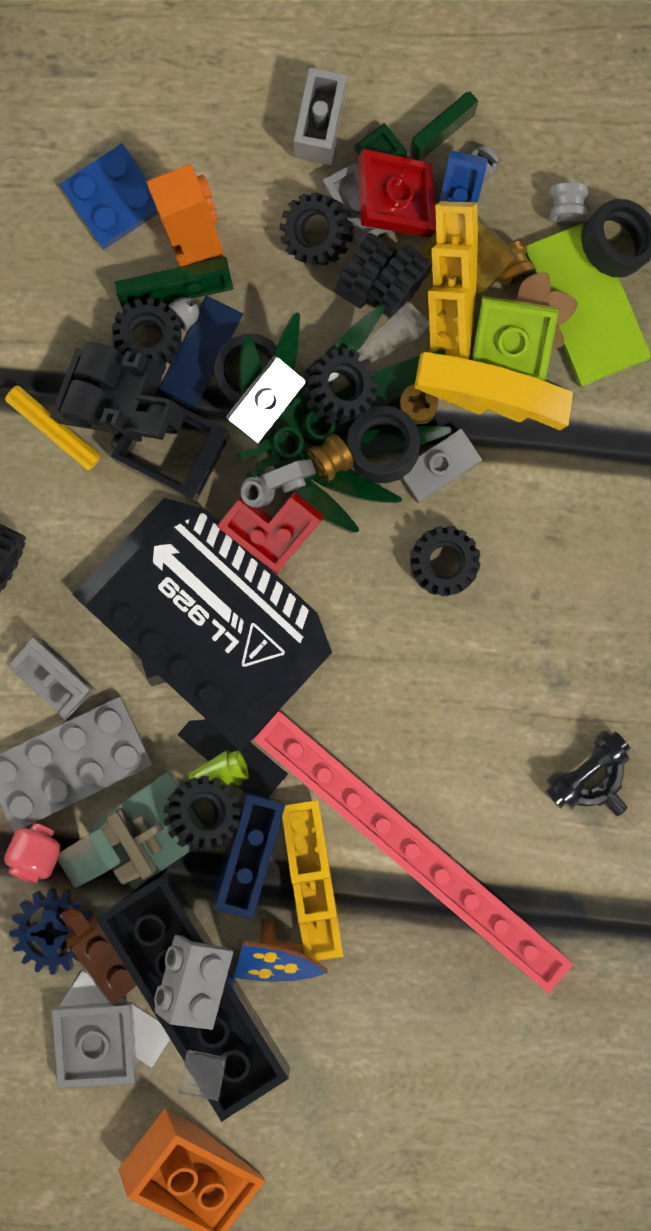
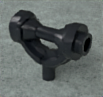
(608, 754)

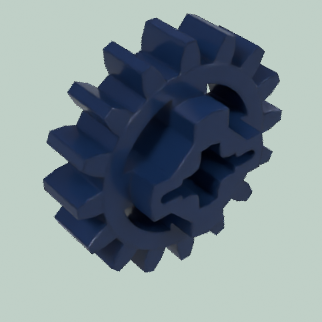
(30, 932)

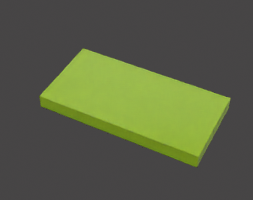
(603, 330)

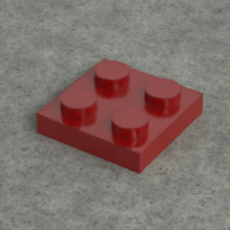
(396, 193)

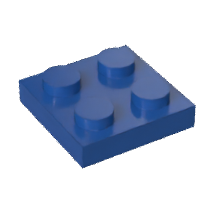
(111, 196)

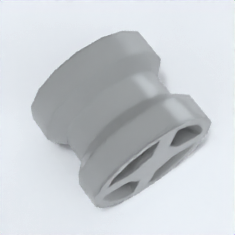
(569, 203)

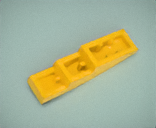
(454, 278)
(493, 388)
(312, 881)

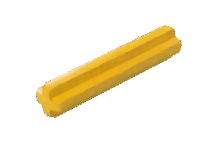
(58, 433)

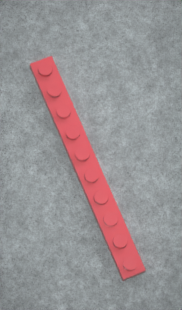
(414, 852)

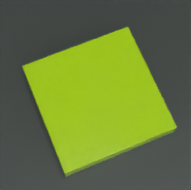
(515, 335)

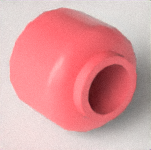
(32, 853)

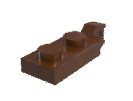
(97, 955)

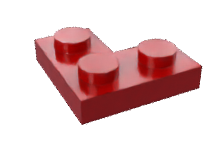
(271, 538)

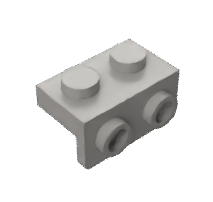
(192, 983)

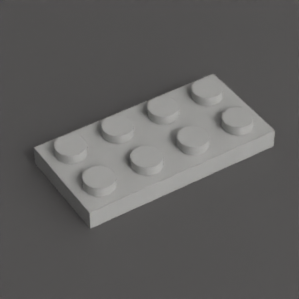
(70, 763)

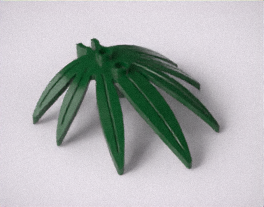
(301, 429)

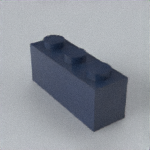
(247, 855)

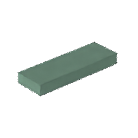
(88, 858)

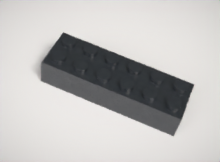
(141, 932)

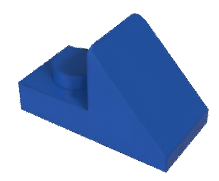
(463, 177)

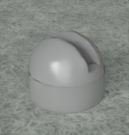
(491, 154)
(186, 314)

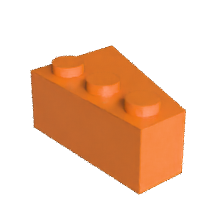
(187, 215)

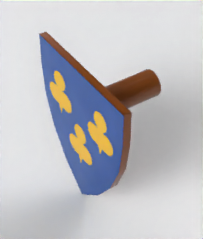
(275, 959)

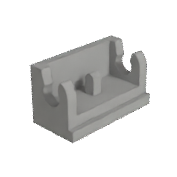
(51, 678)

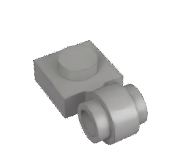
(288, 477)

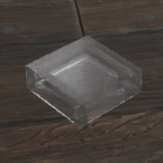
(202, 1075)

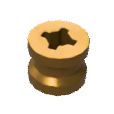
(520, 267)
(416, 410)
(330, 458)

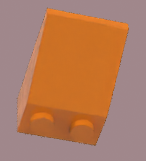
(188, 1175)

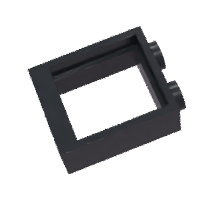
(201, 469)

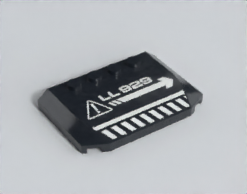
(207, 618)

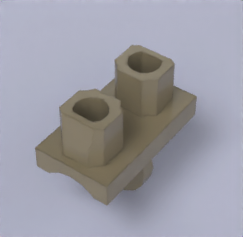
(138, 861)

